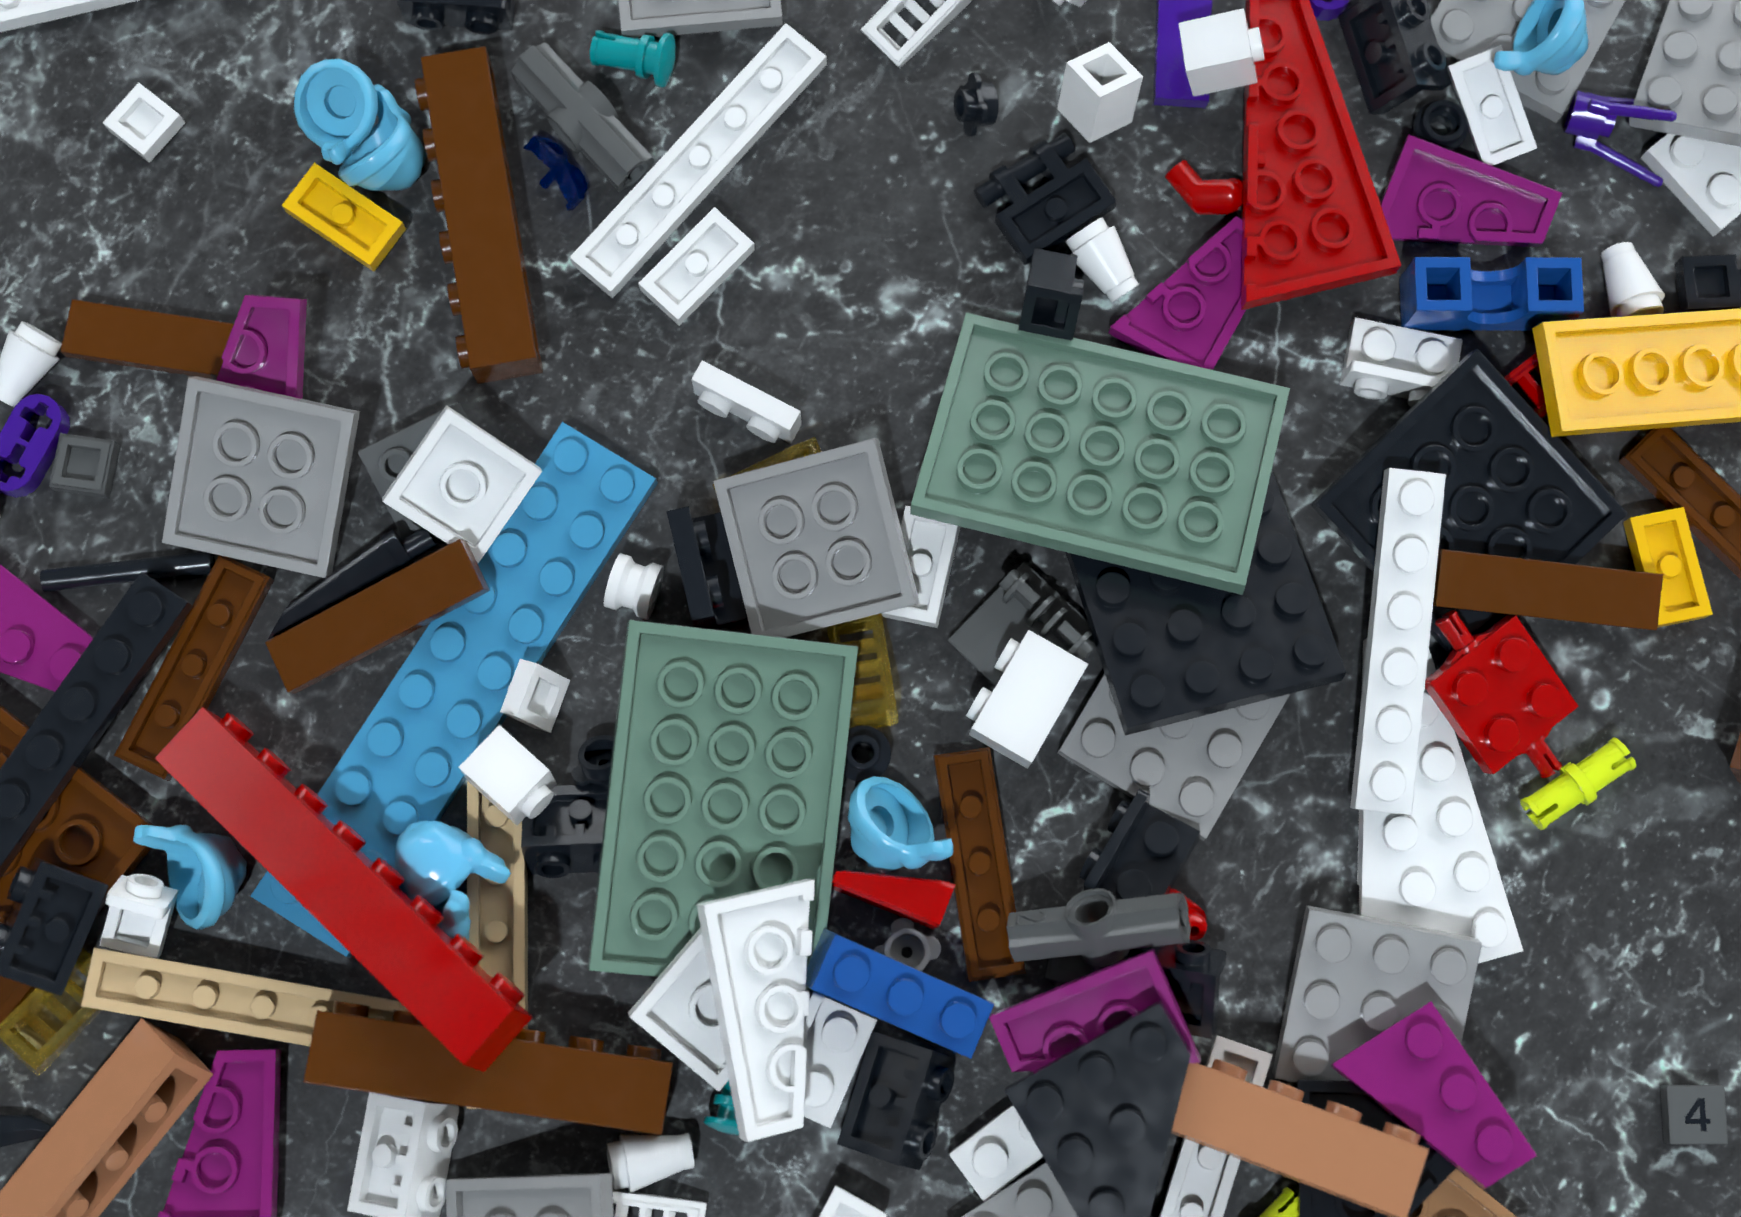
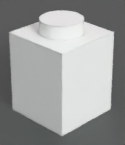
(1220, 52)
(1099, 92)
(509, 776)

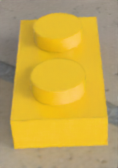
(344, 217)
(1665, 546)

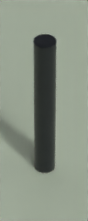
(126, 571)

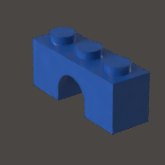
(1451, 296)
(897, 993)

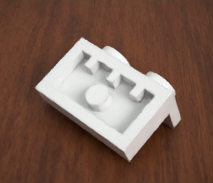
(1396, 360)
(834, 1046)
(403, 1157)

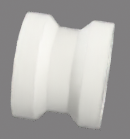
(633, 586)

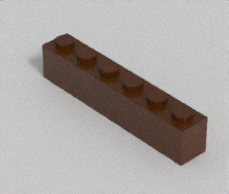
(480, 216)
(525, 1079)

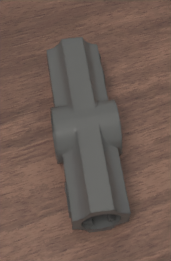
(582, 116)
(1099, 927)

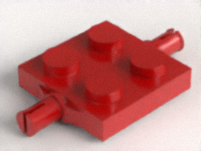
(1499, 694)

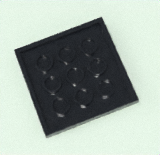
(1505, 480)
(1202, 650)

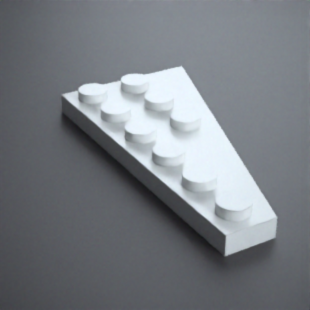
(1437, 862)

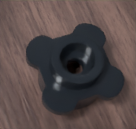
(976, 104)
(594, 761)

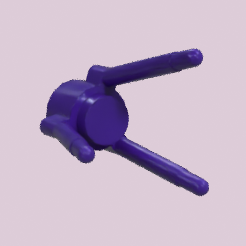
(1595, 116)

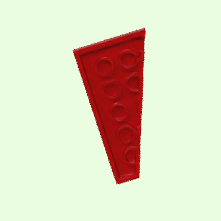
(1305, 182)

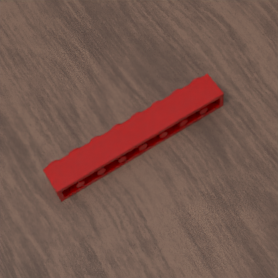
(345, 889)

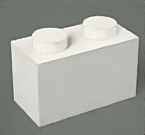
(1026, 698)

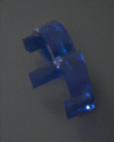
(568, 177)

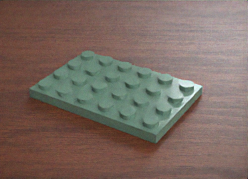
(1102, 453)
(717, 783)

